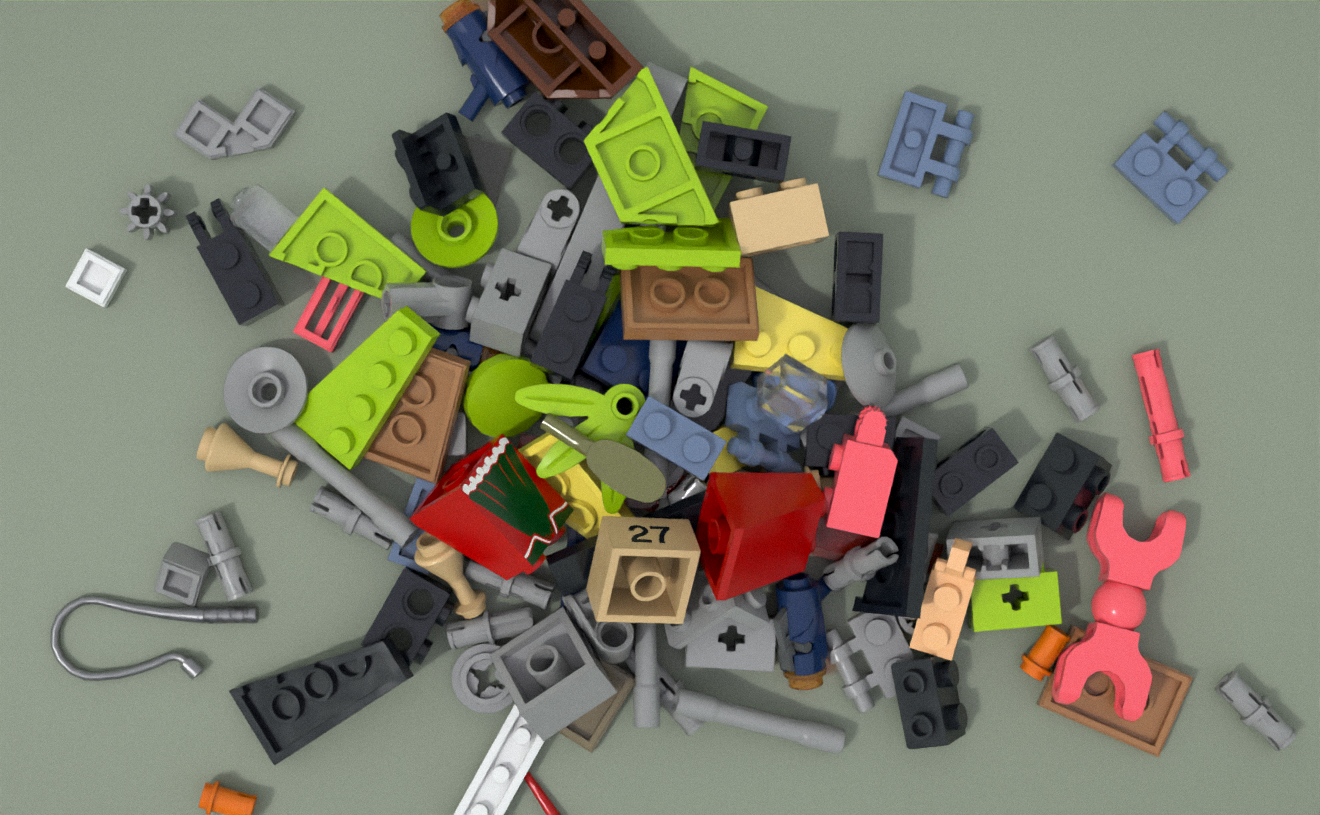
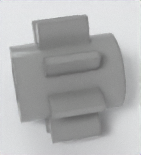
(142, 202)

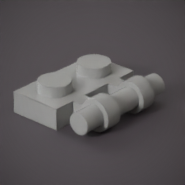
(882, 646)

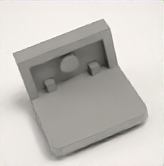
(705, 612)

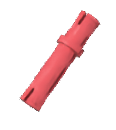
(1163, 423)

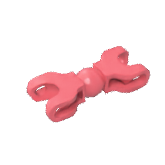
(1118, 607)

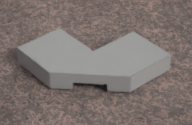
(253, 131)

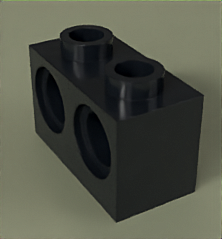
(546, 148)
(857, 277)
(970, 470)
(399, 612)

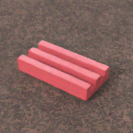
(316, 336)

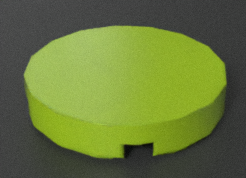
(492, 391)

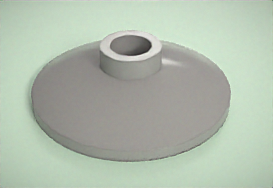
(869, 365)
(247, 387)

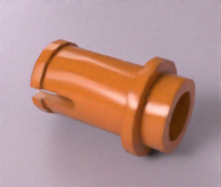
(1044, 652)
(226, 800)

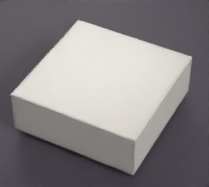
(96, 278)

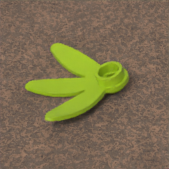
(602, 423)

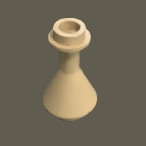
(225, 450)
(448, 565)

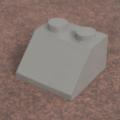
(552, 674)

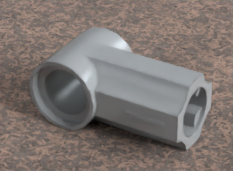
(437, 302)

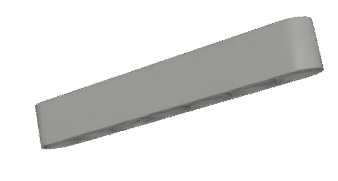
(600, 215)

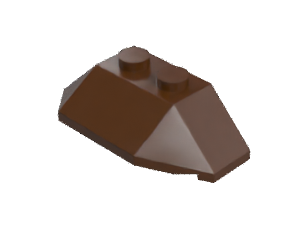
(561, 48)

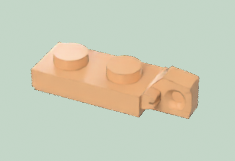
(945, 603)

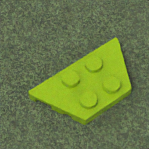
(646, 162)

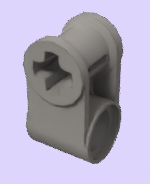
(547, 238)
(703, 366)
(583, 616)

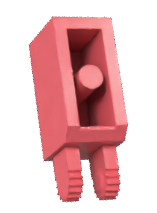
(861, 477)

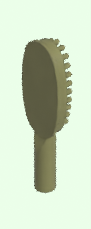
(612, 462)

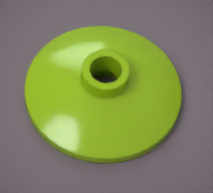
(436, 244)

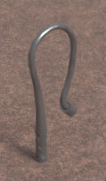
(190, 665)

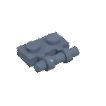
(913, 140)
(1161, 177)
(755, 427)

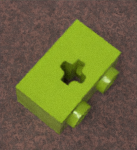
(1035, 608)

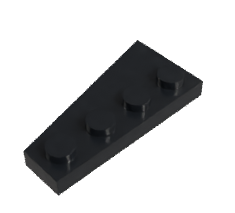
(899, 586)
(314, 698)

